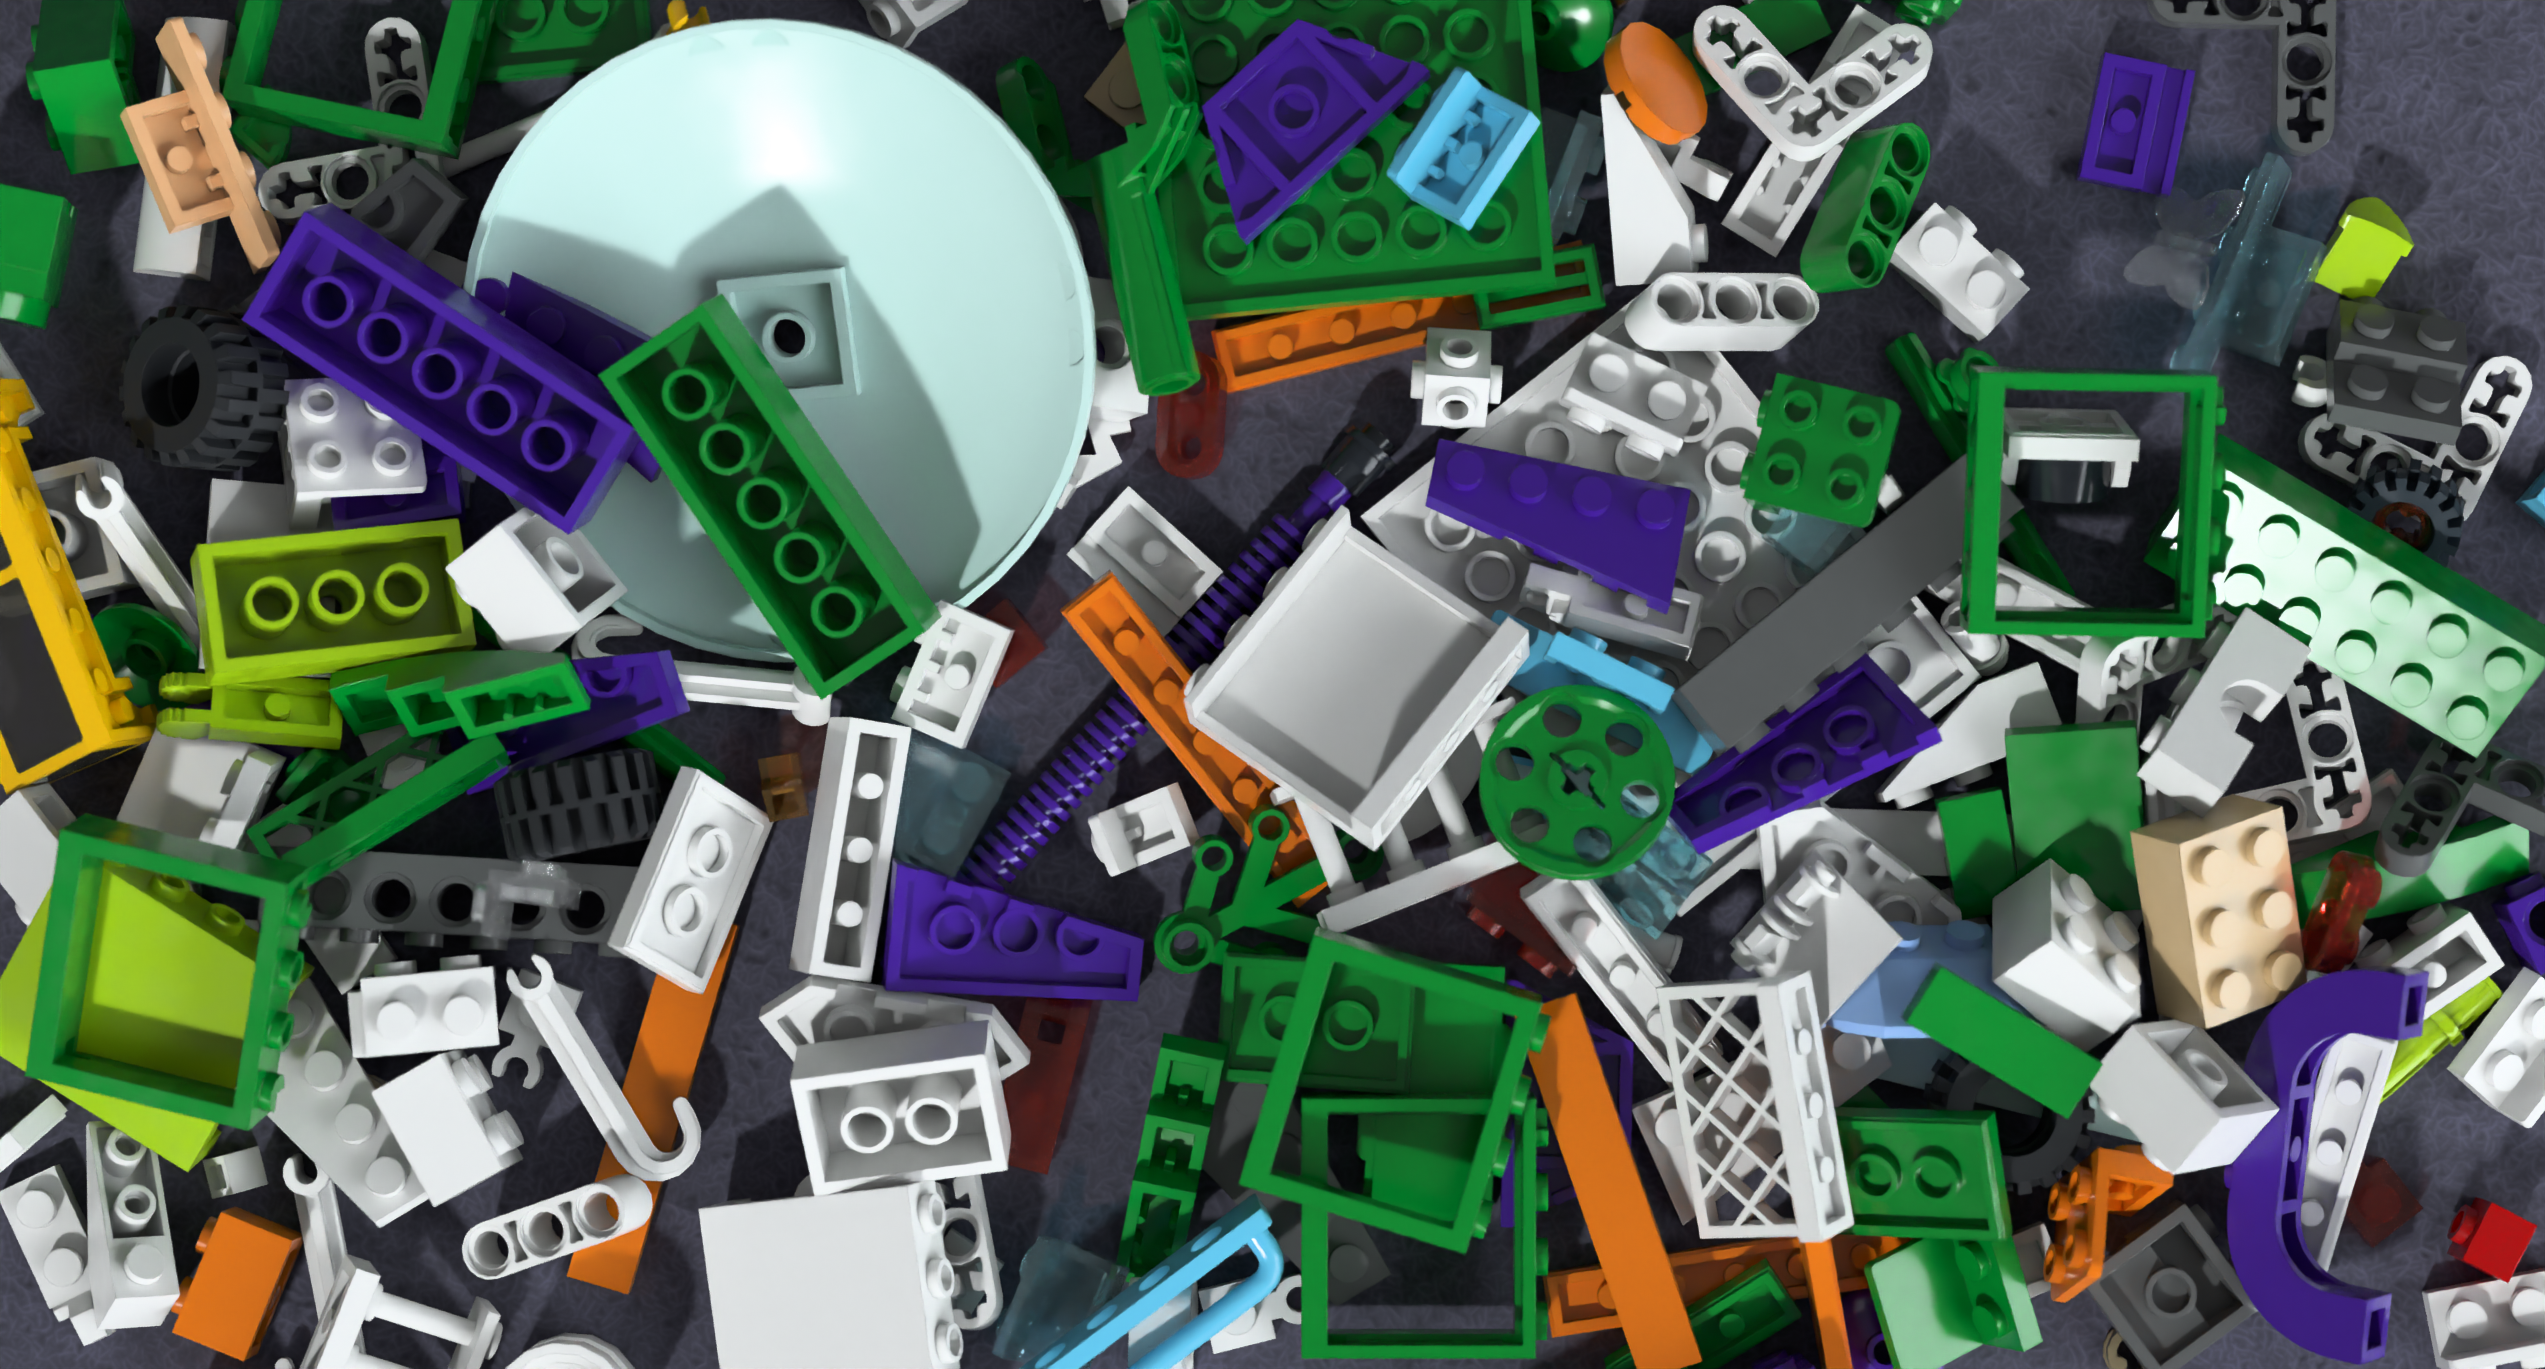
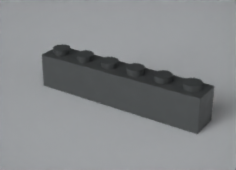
(1833, 613)

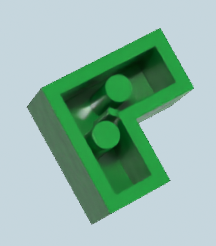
(85, 80)

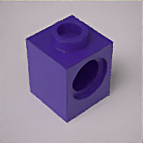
(2514, 914)

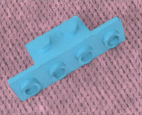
(1582, 661)

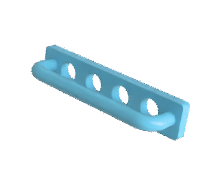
(1240, 1226)

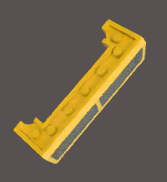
(55, 680)

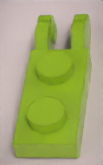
(262, 712)

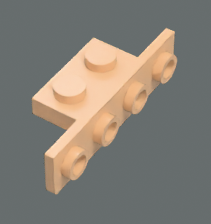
(192, 155)

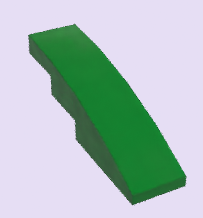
(465, 689)
(2466, 864)
(1170, 1152)

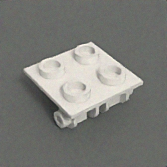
(1819, 927)

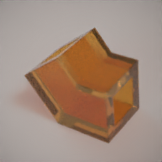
(784, 786)

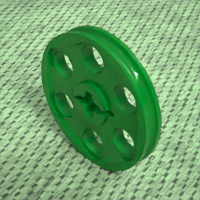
(1571, 813)

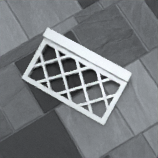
(1801, 1113)

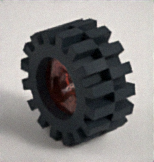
(2413, 494)

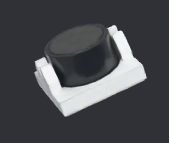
(2066, 453)

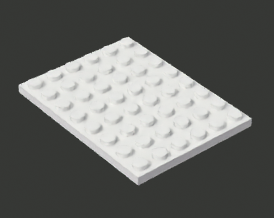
(1717, 555)

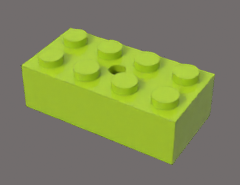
(265, 612)

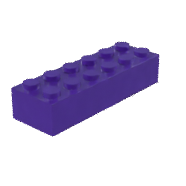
(445, 366)

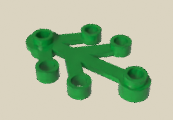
(1254, 900)

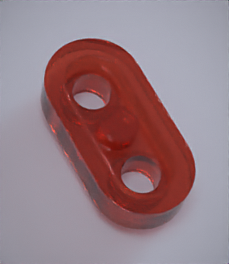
(1190, 416)
(2338, 912)

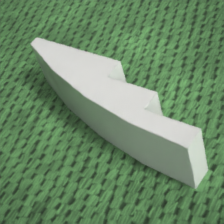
(1783, 186)

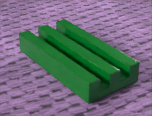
(1551, 310)

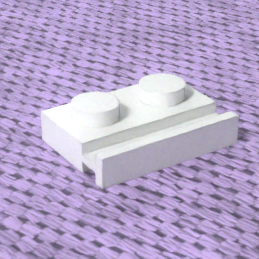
(1147, 558)

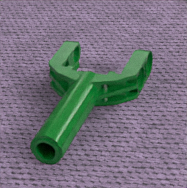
(1123, 184)

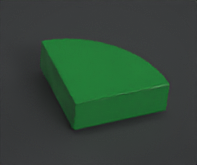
(263, 138)

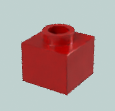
(2489, 1238)

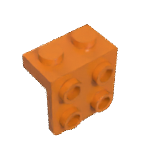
(2102, 1183)

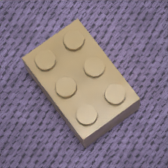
(2219, 911)

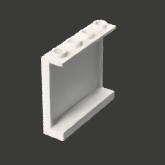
(1353, 680)
(832, 1281)

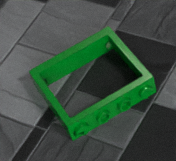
(446, 106)
(2197, 531)
(67, 952)
(1508, 1095)
(1529, 1251)

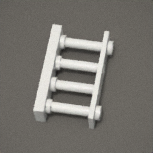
(1408, 877)
(360, 1297)

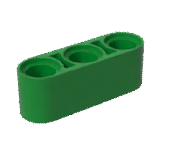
(1865, 208)

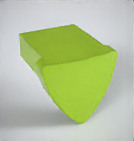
(2364, 249)

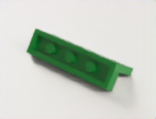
(386, 809)

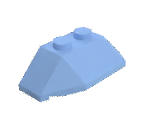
(1883, 997)

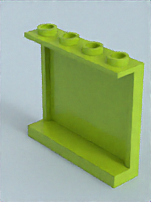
(159, 994)

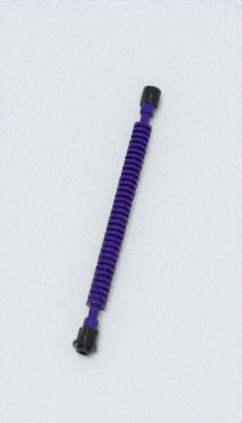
(1345, 473)

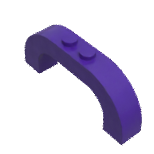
(2269, 1174)

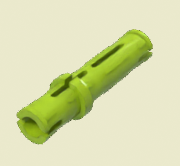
(2438, 1031)

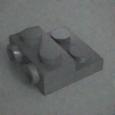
(2395, 370)
(2171, 1288)

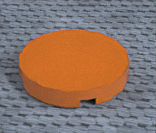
(1657, 82)

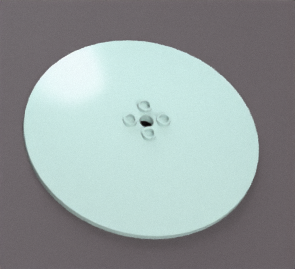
(877, 215)

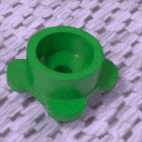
(1956, 375)

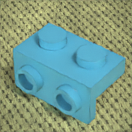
(1461, 149)

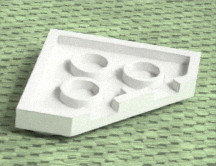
(1873, 871)
(844, 1009)

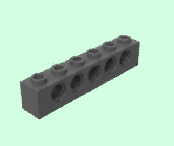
(429, 881)

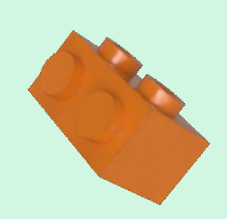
(236, 1282)

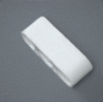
(1699, 326)
(531, 1231)

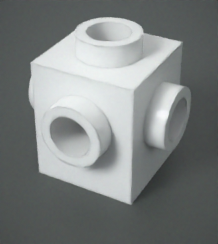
(1456, 378)

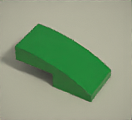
(1976, 849)

